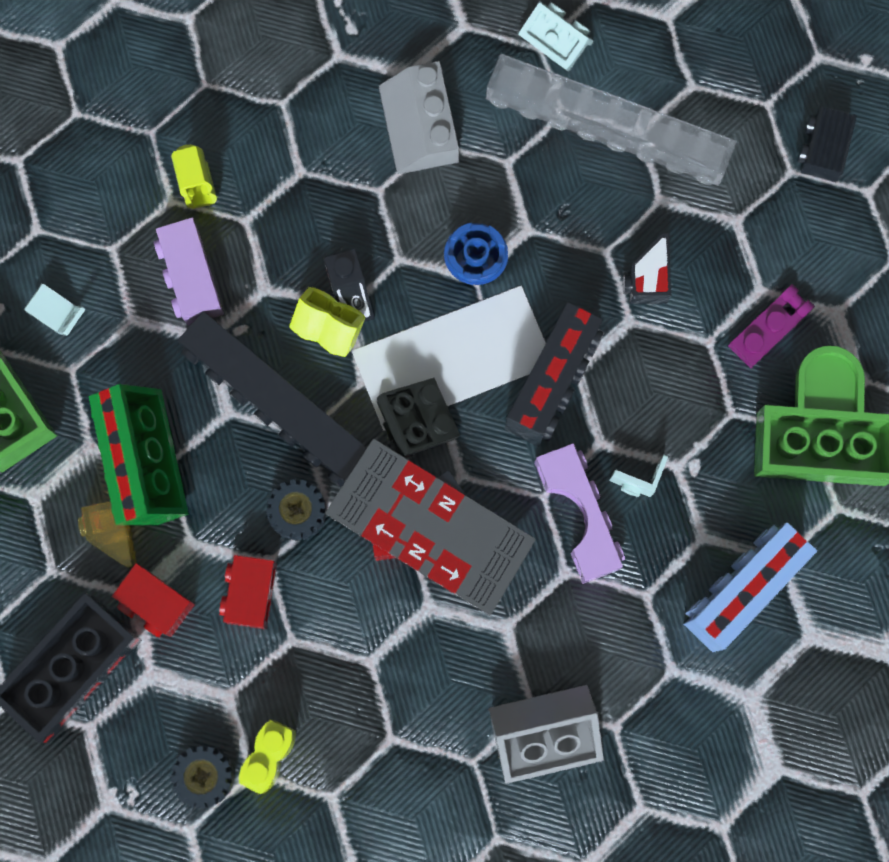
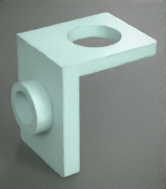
(53, 310)
(635, 486)

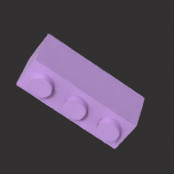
(187, 271)

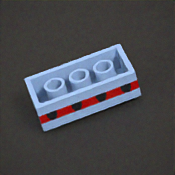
(752, 585)

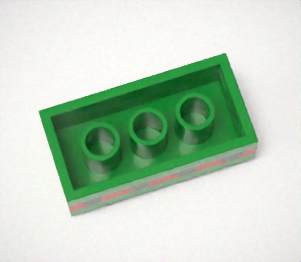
(138, 455)

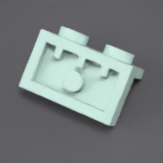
(555, 35)

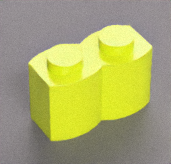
(193, 176)
(326, 321)
(263, 766)

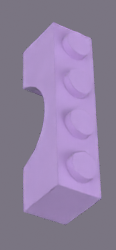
(564, 474)

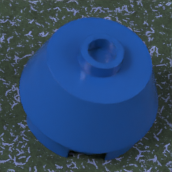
(476, 254)

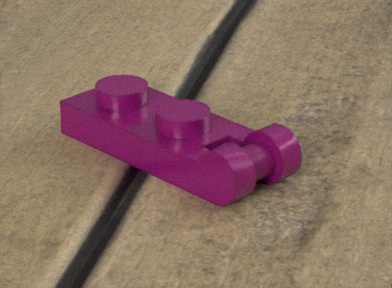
(770, 327)

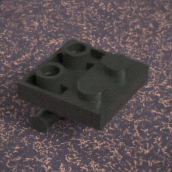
(417, 417)

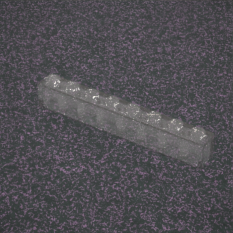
(610, 120)

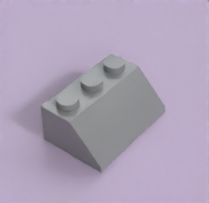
(419, 119)
(546, 734)

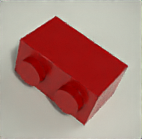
(249, 592)
(153, 601)

